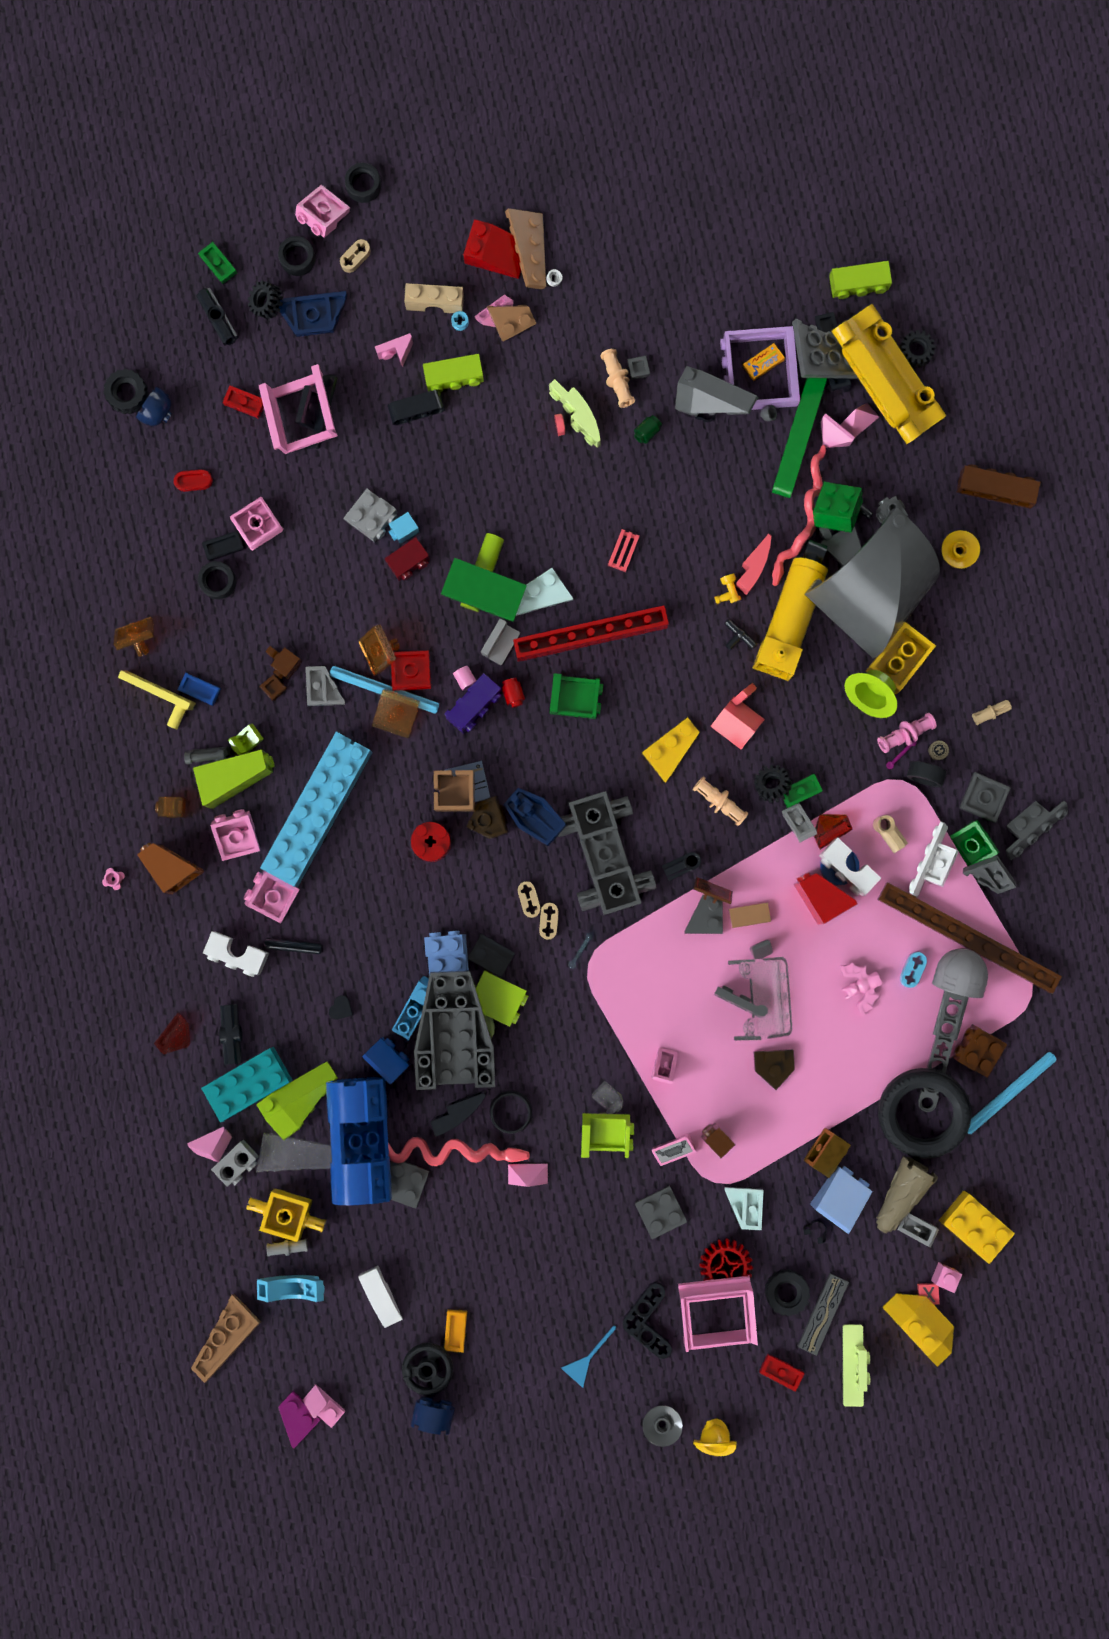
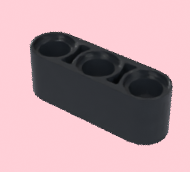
(416, 407)

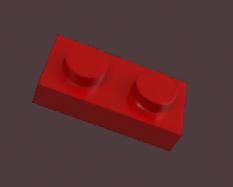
(243, 402)
(781, 1372)

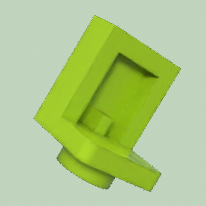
(245, 740)

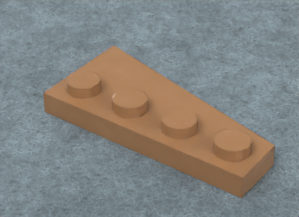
(229, 1333)

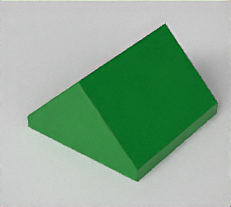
(973, 843)

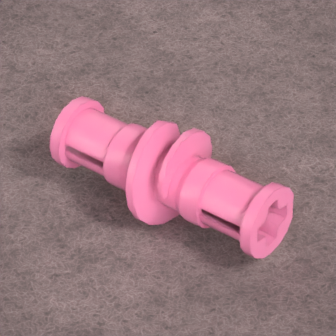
(907, 732)

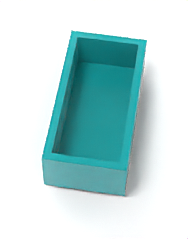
(246, 1084)

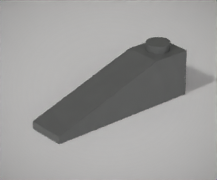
(705, 393)

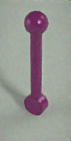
(890, 765)

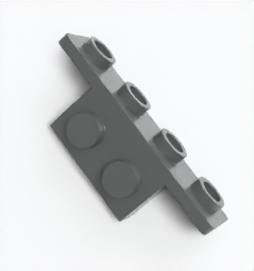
(1032, 824)

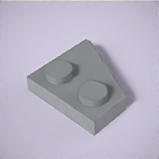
(321, 688)

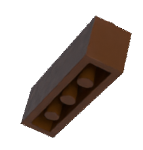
(998, 486)

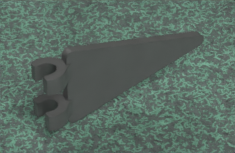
(841, 545)

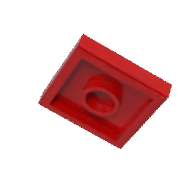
(411, 670)

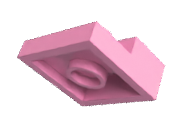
(321, 211)
(235, 834)
(270, 896)

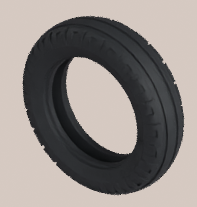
(915, 1146)

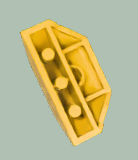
(922, 1324)

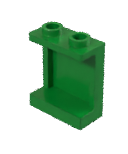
(575, 696)

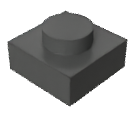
(638, 367)

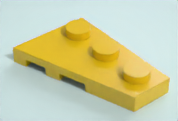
(669, 750)

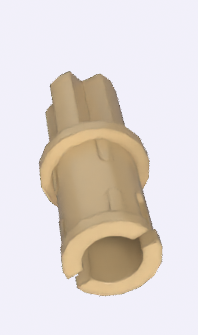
(991, 712)

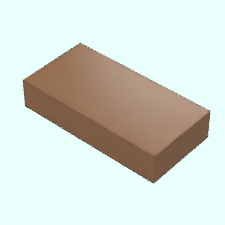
(749, 915)

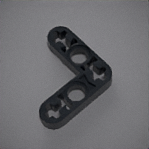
(641, 1326)

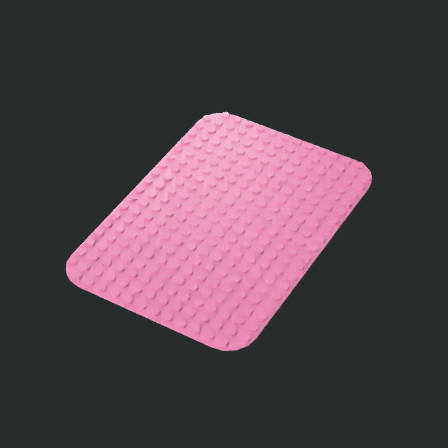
(663, 985)

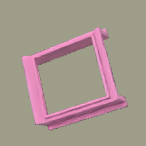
(269, 399)
(716, 1290)

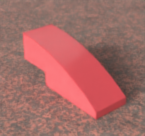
(754, 566)

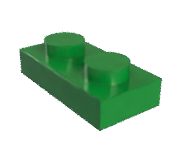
(217, 263)
(802, 790)

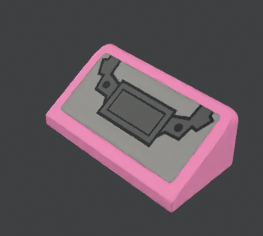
(674, 1149)

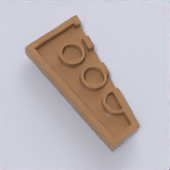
(529, 241)

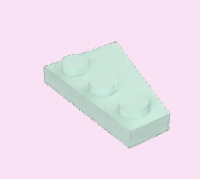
(543, 592)

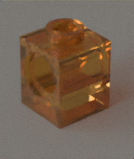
(171, 807)

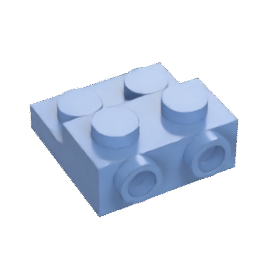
(446, 952)

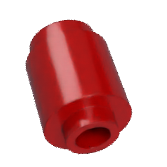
(513, 692)

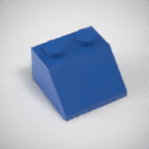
(387, 1060)

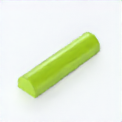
(488, 556)

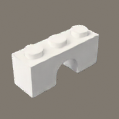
(835, 857)
(219, 948)

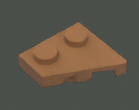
(511, 319)

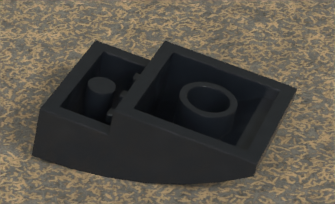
(457, 1113)

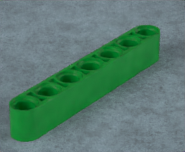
(798, 436)

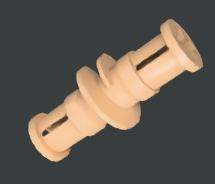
(617, 378)
(720, 800)

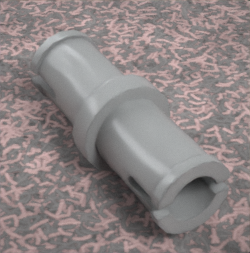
(286, 1247)

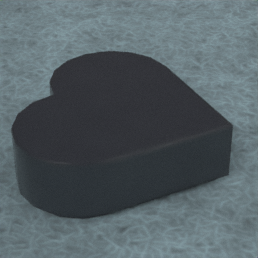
(340, 1008)

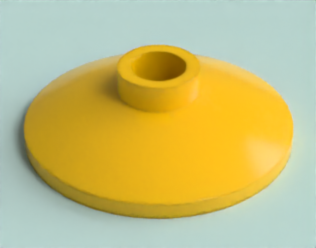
(964, 541)

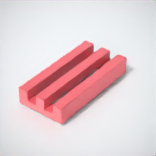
(629, 535)

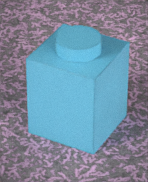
(403, 528)

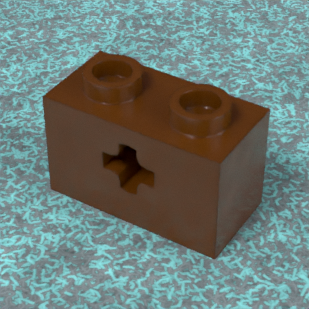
(717, 1140)

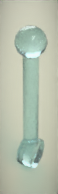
(572, 964)

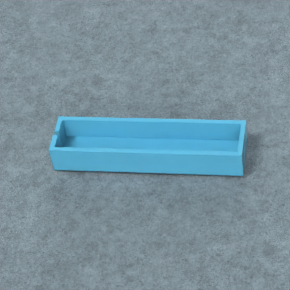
(316, 810)

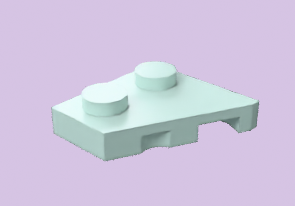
(747, 1206)

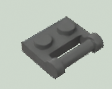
(206, 754)

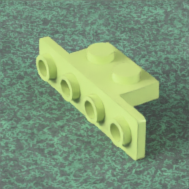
(854, 1365)

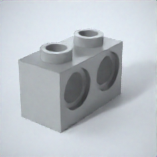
(233, 1160)

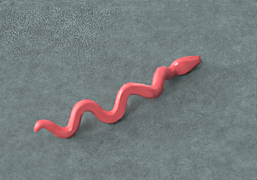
(800, 540)
(508, 1154)

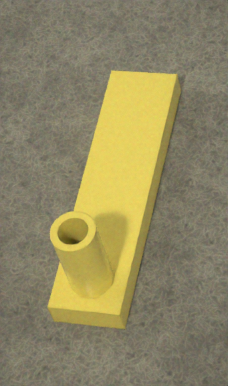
(181, 703)

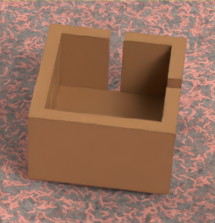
(456, 792)

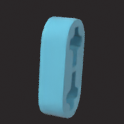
(908, 968)

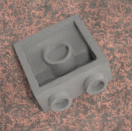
(371, 515)

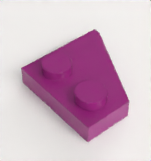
(296, 1418)

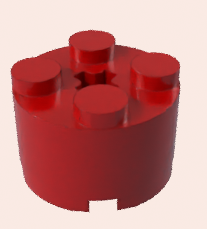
(423, 833)

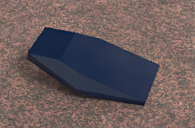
(534, 816)

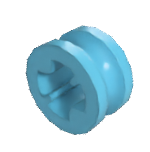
(455, 324)

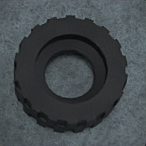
(118, 378)
(798, 1303)

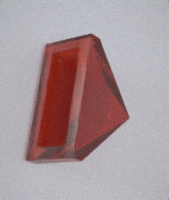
(831, 827)
(174, 1036)

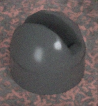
(768, 413)

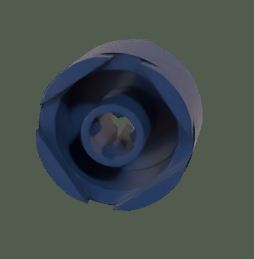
(433, 1416)

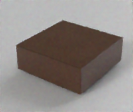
(273, 687)

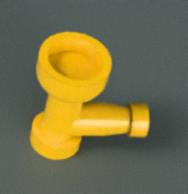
(732, 595)

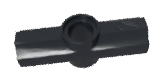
(212, 307)
(230, 1034)

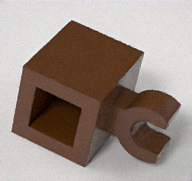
(285, 662)

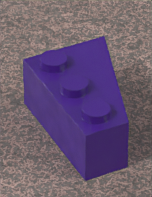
(474, 704)

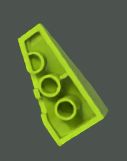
(292, 1103)

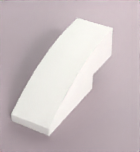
(380, 1296)

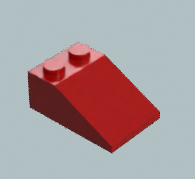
(492, 250)

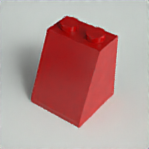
(822, 897)

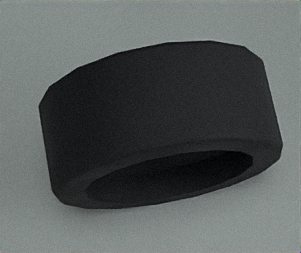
(363, 168)
(289, 243)
(206, 569)
(926, 774)

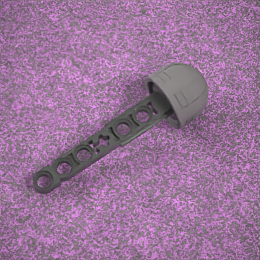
(961, 976)

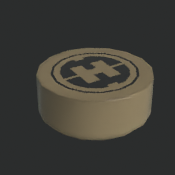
(938, 750)

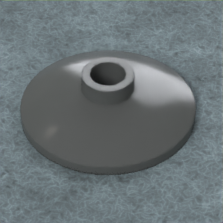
(664, 1435)

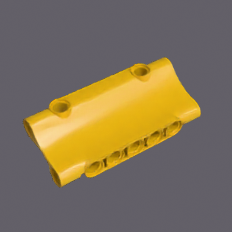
(887, 374)

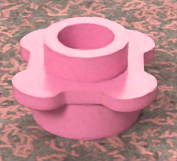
(110, 873)

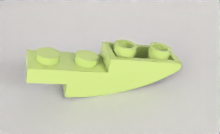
(582, 416)

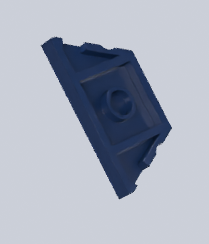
(313, 313)

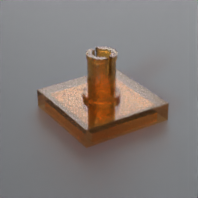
(134, 635)
(378, 649)
(396, 713)

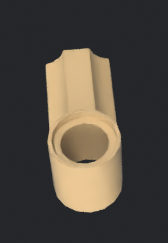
(891, 834)

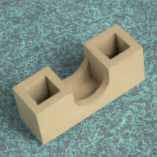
(444, 297)

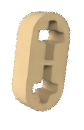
(357, 258)
(524, 901)
(543, 921)

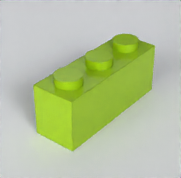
(860, 279)
(453, 373)

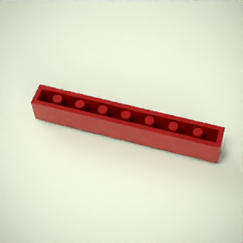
(591, 633)

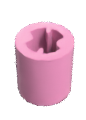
(464, 677)

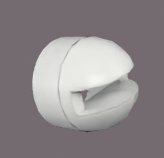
(558, 278)

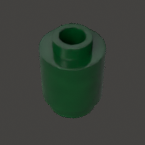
(647, 429)

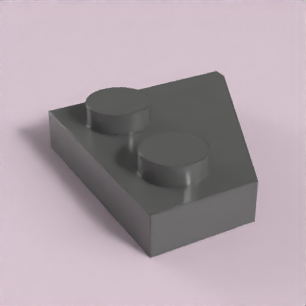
(992, 874)
(706, 917)

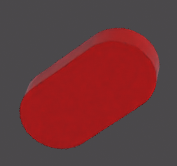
(193, 480)

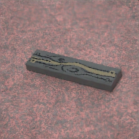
(823, 1314)

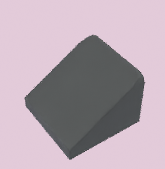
(761, 949)

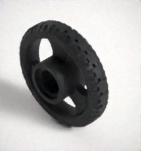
(409, 1371)

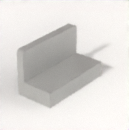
(500, 642)

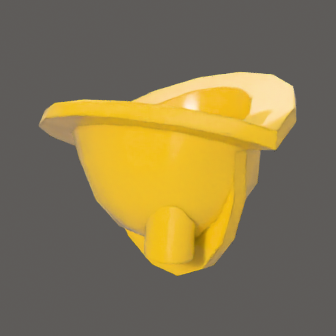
(715, 1439)

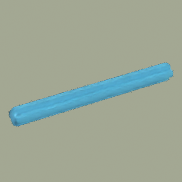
(377, 687)
(1011, 1091)

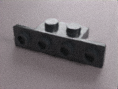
(310, 410)

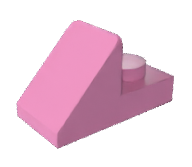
(399, 345)
(323, 1405)

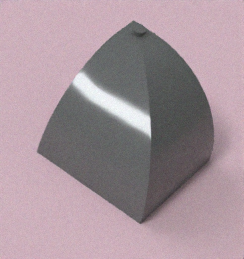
(879, 584)

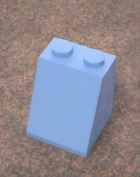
(842, 1198)

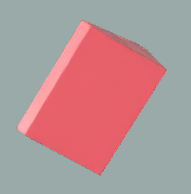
(737, 723)

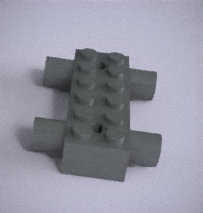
(605, 854)

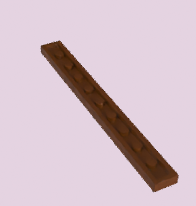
(969, 938)

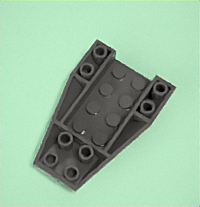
(453, 1035)

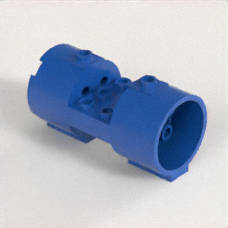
(359, 1141)

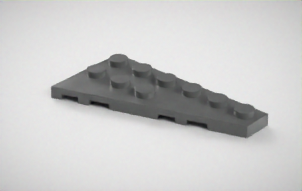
(820, 353)

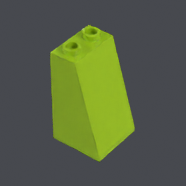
(230, 776)

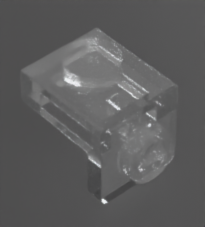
(608, 1098)

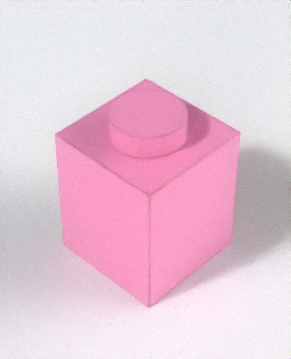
(946, 1277)

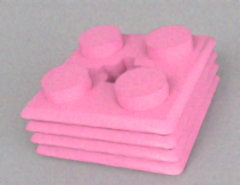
(245, 519)

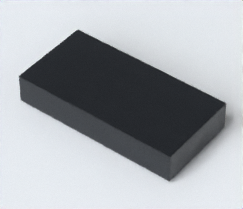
(223, 546)

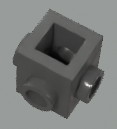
(886, 507)

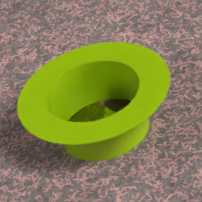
(872, 693)

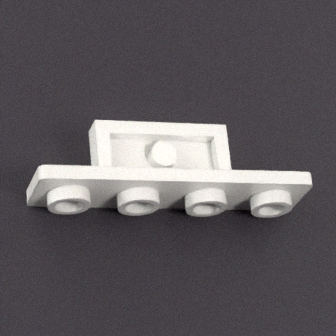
(936, 863)

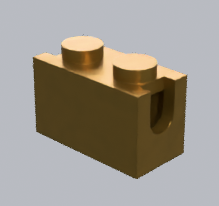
(827, 1153)

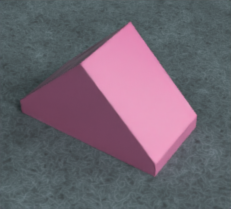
(664, 1065)
(212, 1144)

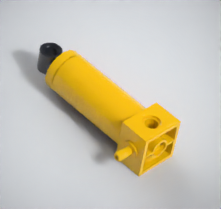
(791, 618)

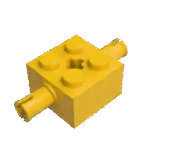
(276, 1223)

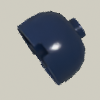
(155, 408)

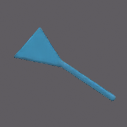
(578, 1369)

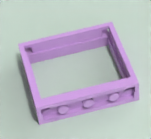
(790, 354)

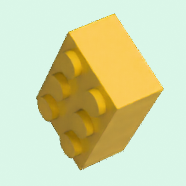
(903, 656)
(976, 1227)

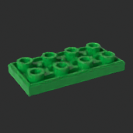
(483, 589)

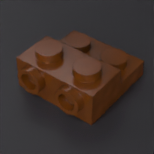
(979, 1050)

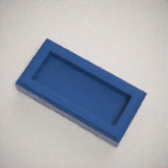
(199, 689)

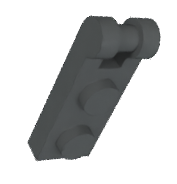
(742, 1002)

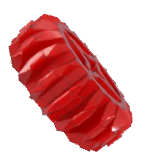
(733, 1262)

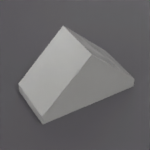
(918, 1229)

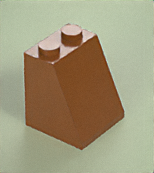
(168, 868)

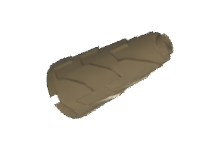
(905, 1192)

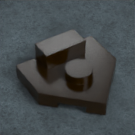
(489, 818)
(774, 1065)

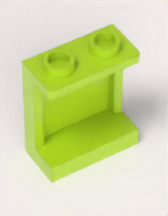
(500, 998)
(606, 1133)

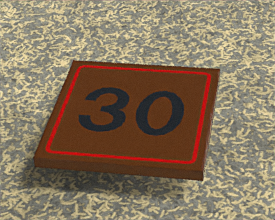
(713, 890)

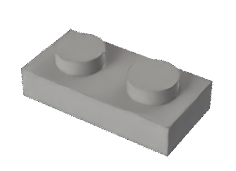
(799, 822)

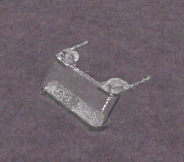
(770, 988)

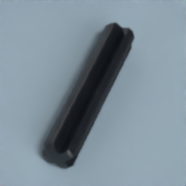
(293, 946)

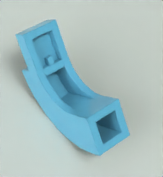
(290, 1287)

